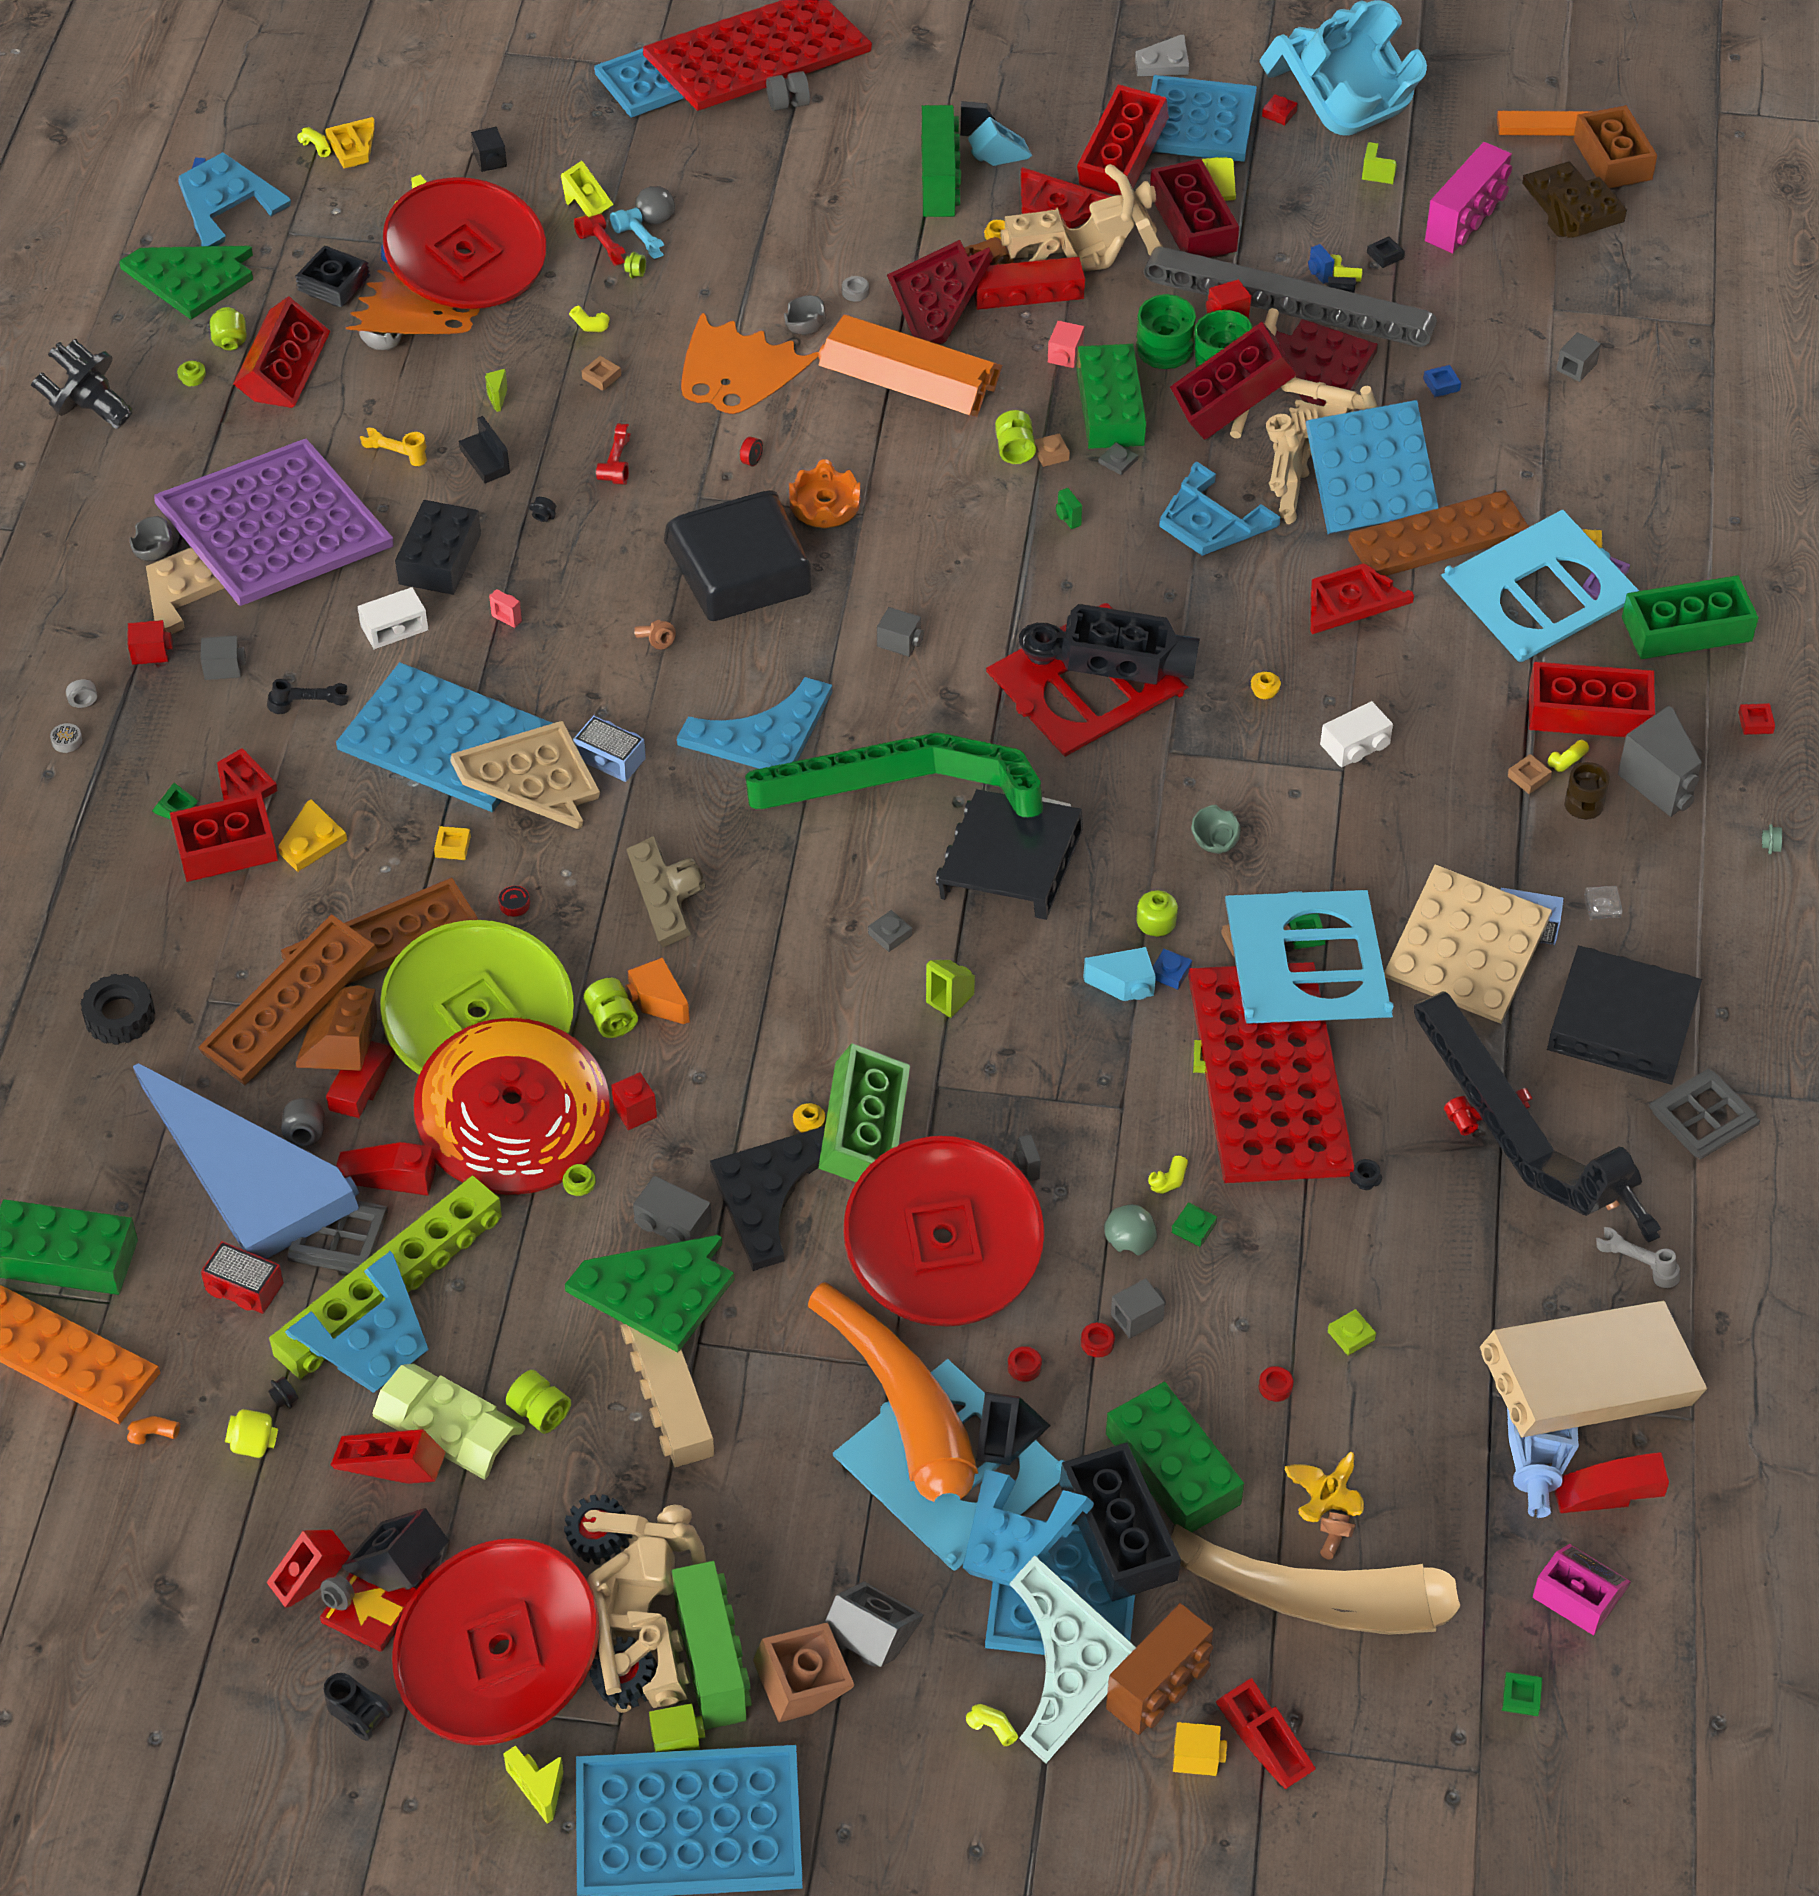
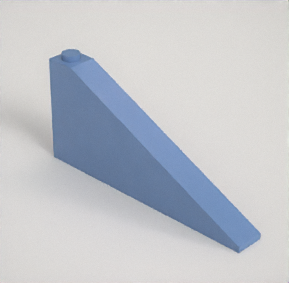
(255, 1179)

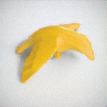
(1327, 1491)

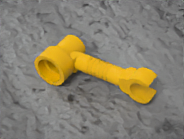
(412, 444)

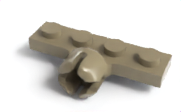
(665, 888)

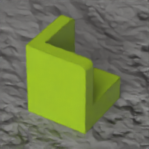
(1377, 168)

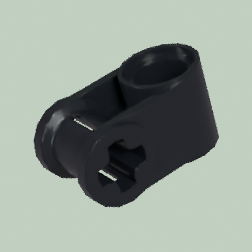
(360, 1709)

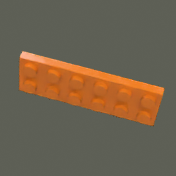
(71, 1358)

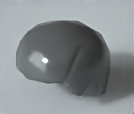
(655, 204)
(805, 315)
(152, 539)

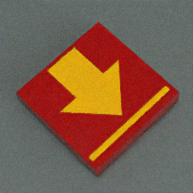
(371, 1615)

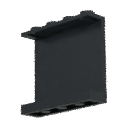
(1011, 853)
(1624, 1014)

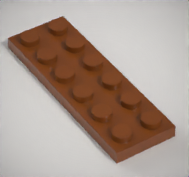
(1438, 534)
(403, 921)
(288, 999)

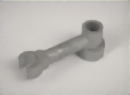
(1663, 1262)

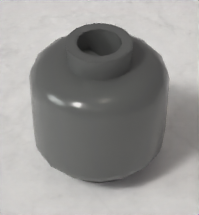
(303, 1122)

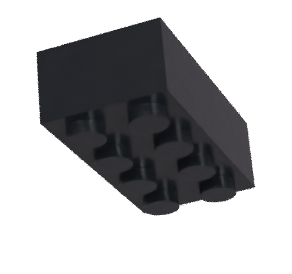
(1124, 1523)

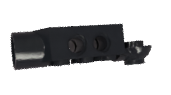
(1113, 645)

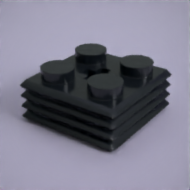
(332, 276)

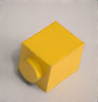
(1198, 1749)

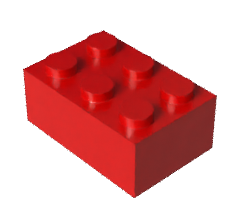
(223, 836)

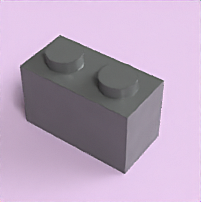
(671, 1211)

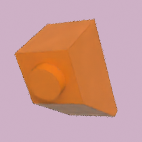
(657, 992)

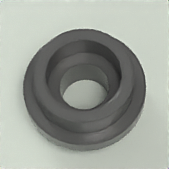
(337, 1592)

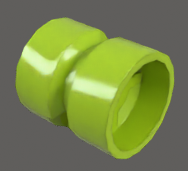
(1015, 437)
(610, 1007)
(537, 1401)

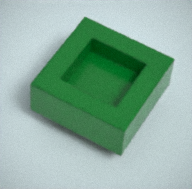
(1069, 508)
(1309, 921)
(1194, 1224)
(1522, 1694)

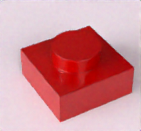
(1279, 109)
(1756, 719)

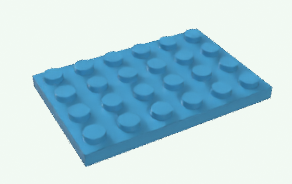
(421, 721)
(688, 1822)

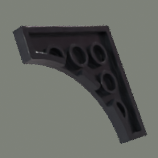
(758, 1187)

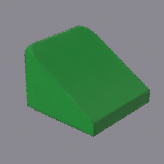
(174, 800)

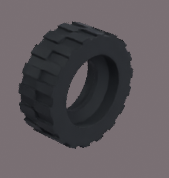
(124, 1028)

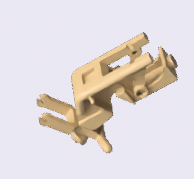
(1095, 241)

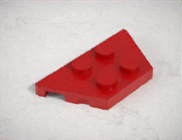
(1047, 193)
(1352, 596)

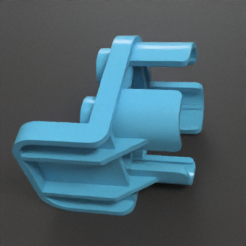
(1350, 66)

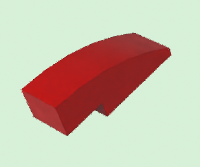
(355, 1087)
(1613, 1484)
(1265, 1733)

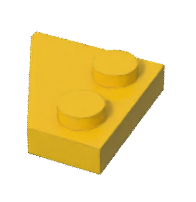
(352, 141)
(310, 837)

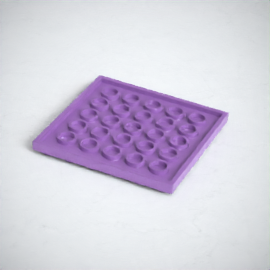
(273, 521)

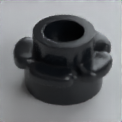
(543, 509)
(1366, 1168)
(283, 1392)

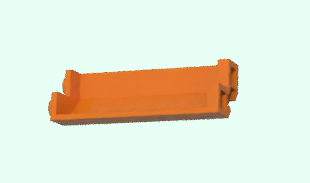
(909, 365)

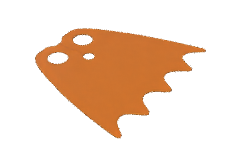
(403, 311)
(747, 361)

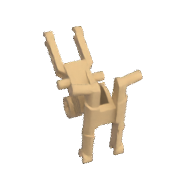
(1292, 440)

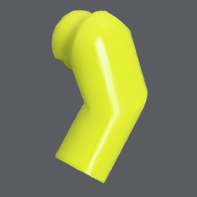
(310, 135)
(1341, 271)
(590, 324)
(1569, 757)
(1171, 1180)
(995, 1719)

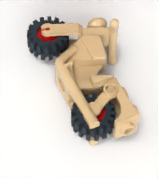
(624, 1591)

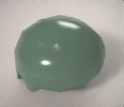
(1215, 829)
(1130, 1229)

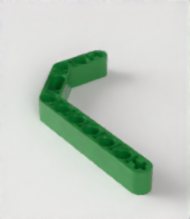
(896, 762)

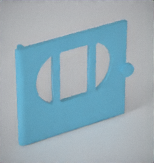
(1543, 544)
(1262, 964)
(880, 1464)

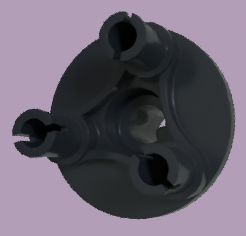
(85, 384)

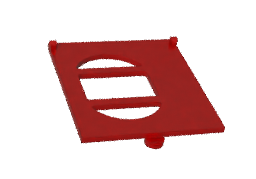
(1026, 686)

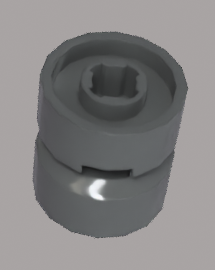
(788, 91)

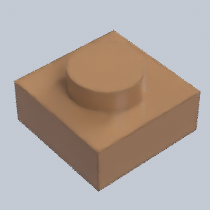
(601, 373)
(1051, 450)
(1529, 774)

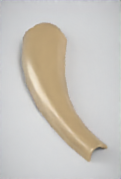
(1382, 1599)

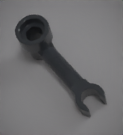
(282, 695)
(1645, 1221)

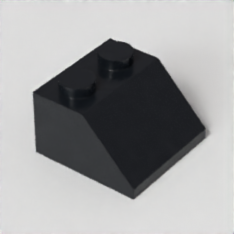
(398, 1551)

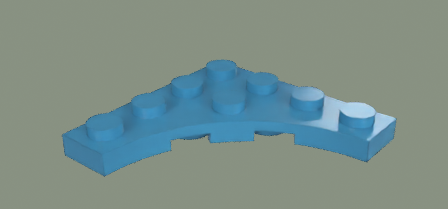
(764, 738)

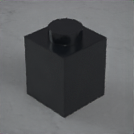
(488, 149)

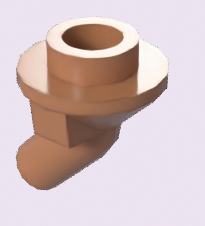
(660, 633)
(1337, 1526)

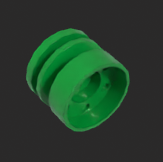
(1165, 331)
(1217, 331)

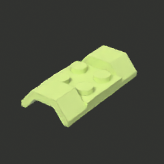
(455, 1418)

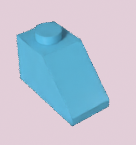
(997, 144)
(1122, 974)

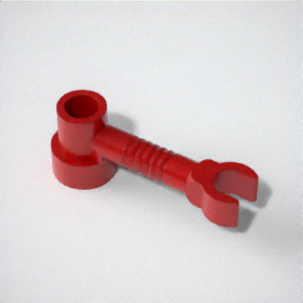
(595, 226)
(614, 469)
(1466, 1117)

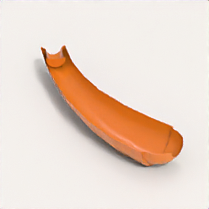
(930, 1428)

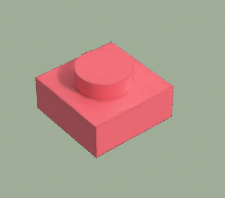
(505, 608)

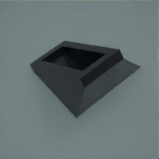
(972, 116)
(1007, 1428)

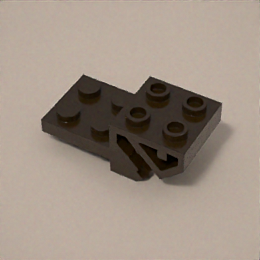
(1572, 202)

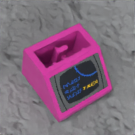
(1579, 1588)

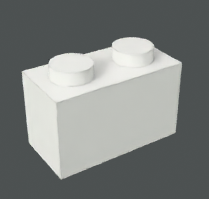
(393, 618)
(1356, 734)

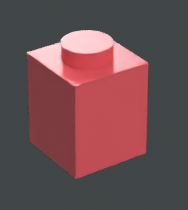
(1064, 344)

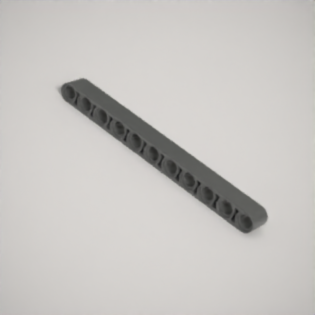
(1294, 297)

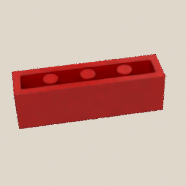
(1030, 283)

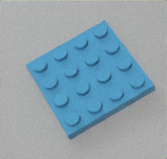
(1205, 117)
(1371, 466)
(1011, 1621)

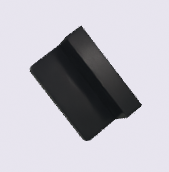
(486, 452)

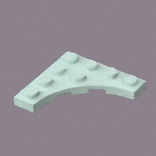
(1078, 1654)

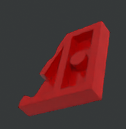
(243, 776)

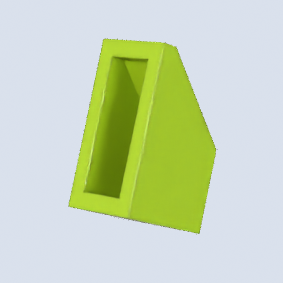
(948, 986)

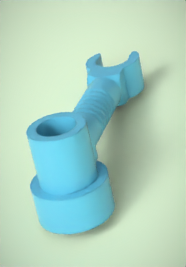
(632, 220)

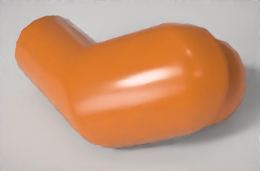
(152, 1425)

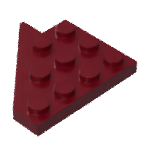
(938, 289)
(1326, 356)

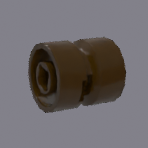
(1587, 790)

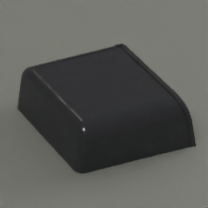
(739, 555)

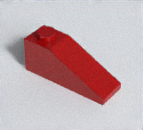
(390, 1167)
(392, 1456)

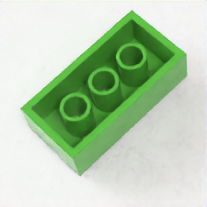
(863, 1111)
(711, 1644)

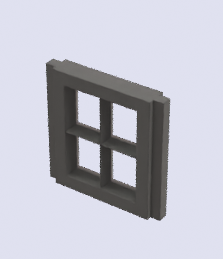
(1722, 1134)
(337, 1260)

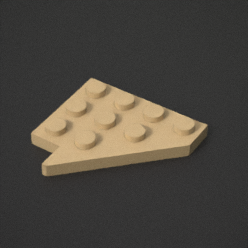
(533, 771)

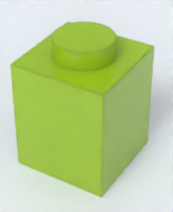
(676, 1729)

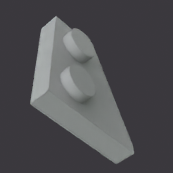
(1163, 58)

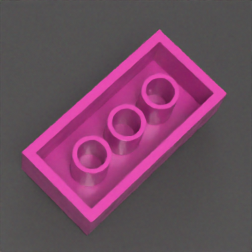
(1468, 197)

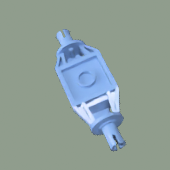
(1531, 1459)

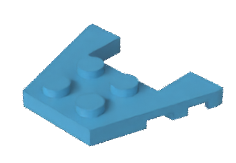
(221, 186)
(1205, 523)
(379, 1340)
(1007, 1541)

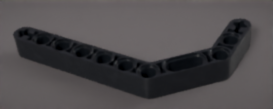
(1509, 1121)

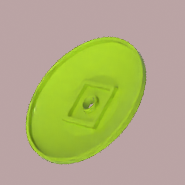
(466, 968)

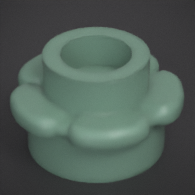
(1772, 839)

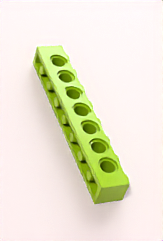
(417, 1240)

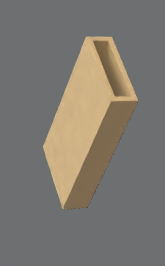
(1592, 1368)

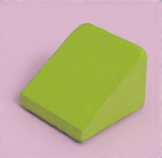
(496, 388)

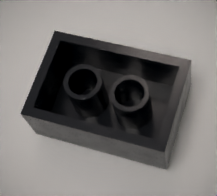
(438, 547)

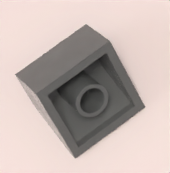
(871, 1623)

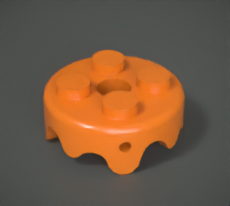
(824, 483)

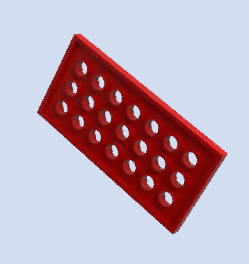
(743, 50)
(1223, 1086)

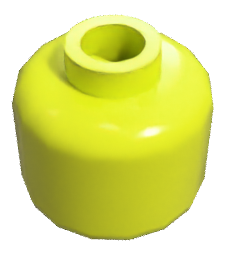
(251, 1433)

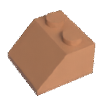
(802, 1671)

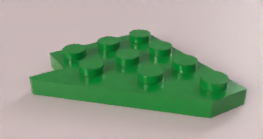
(190, 276)
(656, 1288)

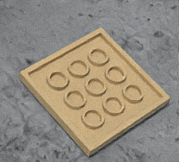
(1468, 943)

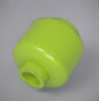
(228, 327)
(1157, 913)

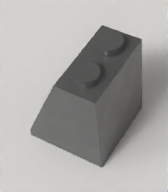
(1661, 762)

